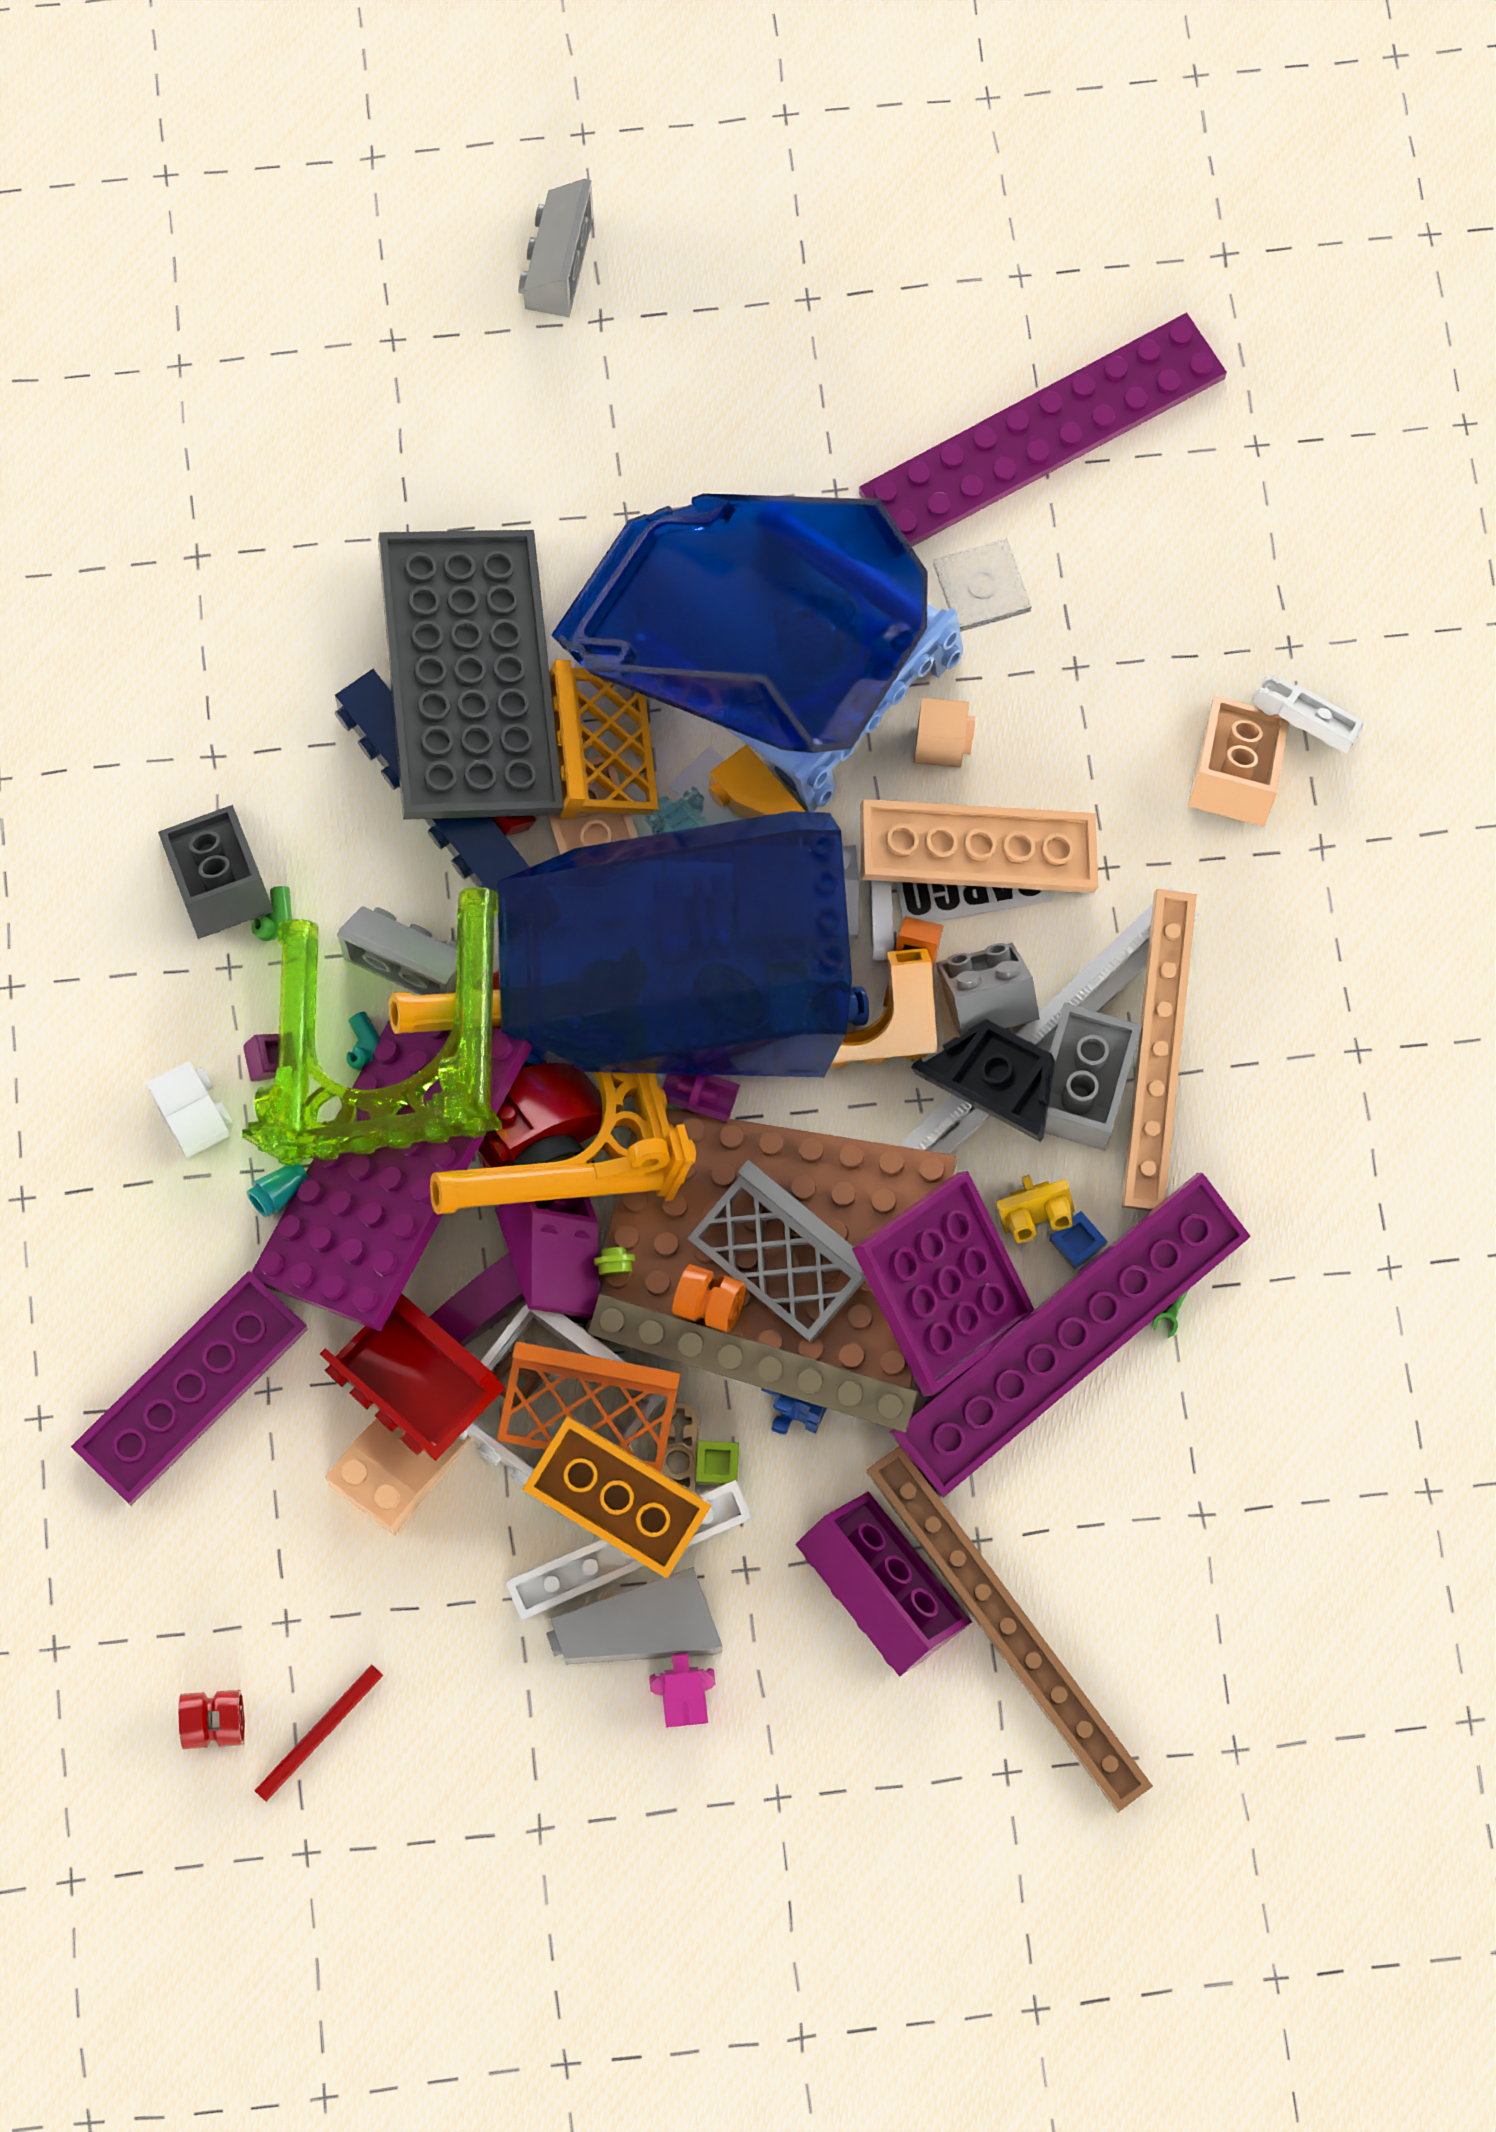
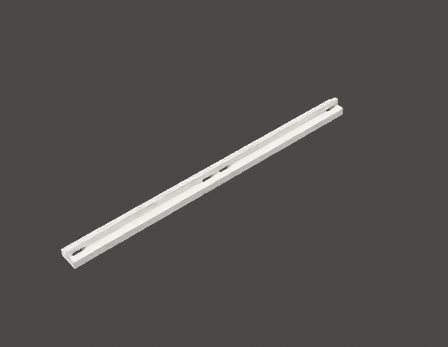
(1089, 990)

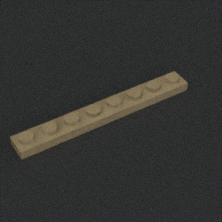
(753, 1362)

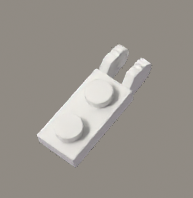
(1308, 712)

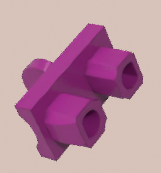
(702, 1094)

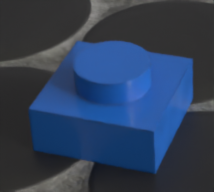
(1079, 1241)

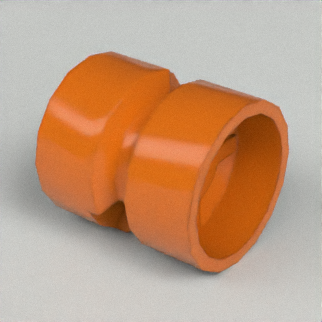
(709, 1298)

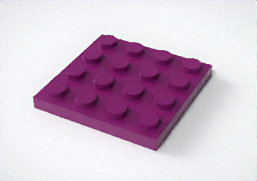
(944, 1282)

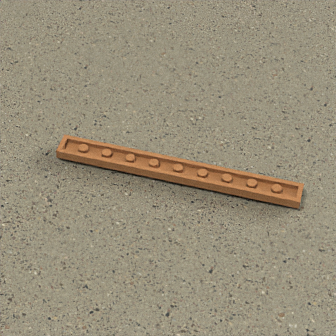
(1009, 1629)

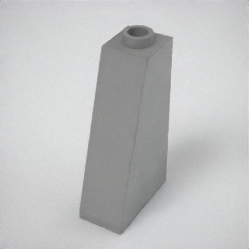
(639, 1624)

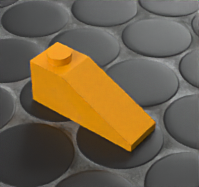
(749, 787)

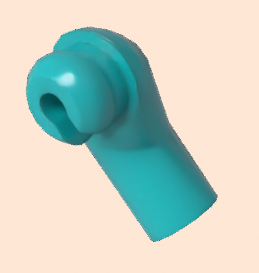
(366, 1043)

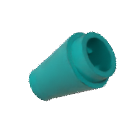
(276, 1189)

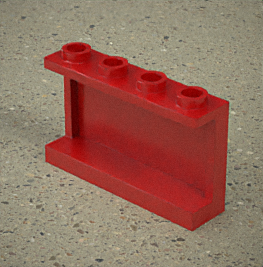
(415, 1379)

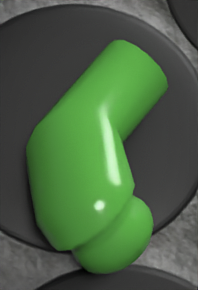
(267, 926)

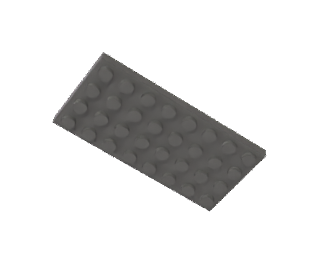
(469, 674)

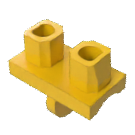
(1034, 1206)

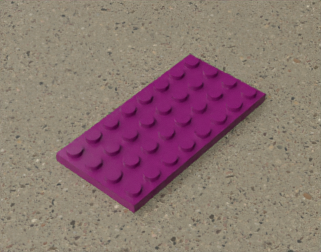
(368, 1217)

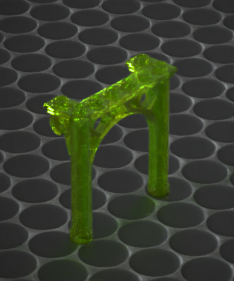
(460, 1066)

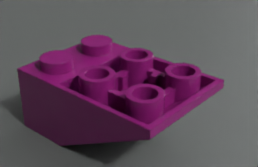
(554, 1253)

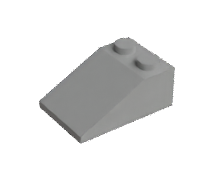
(1089, 1074)

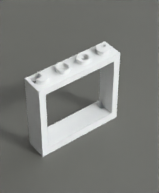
(578, 1341)

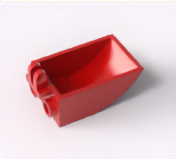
(542, 1104)

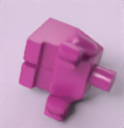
(683, 1691)

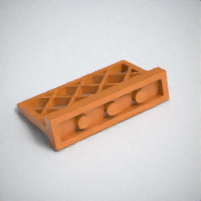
(595, 1370)

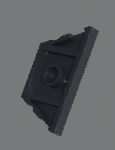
(995, 1075)

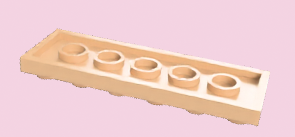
(978, 846)

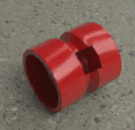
(196, 1719)

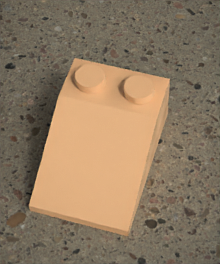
(1239, 762)
(386, 1476)

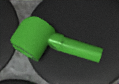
(1171, 1314)

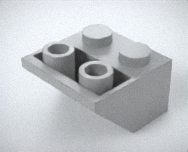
(988, 986)

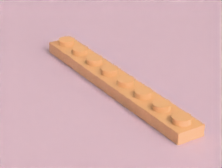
(1159, 1050)

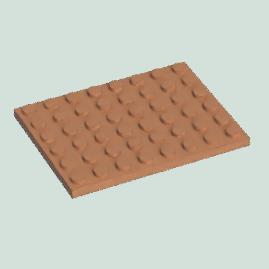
(840, 1179)

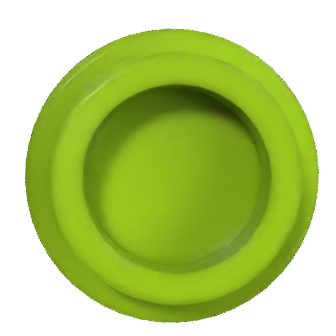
(614, 1261)

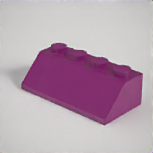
(883, 1583)

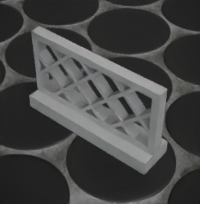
(799, 1220)

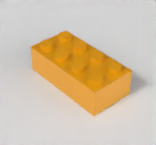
(617, 1497)

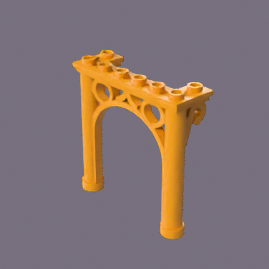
(651, 1164)

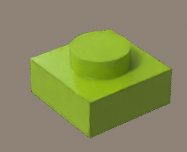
(716, 1462)

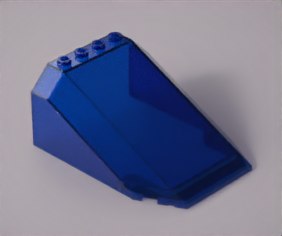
(756, 614)
(683, 951)

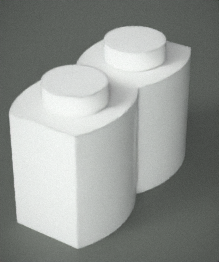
(189, 1109)

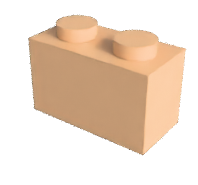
(943, 732)

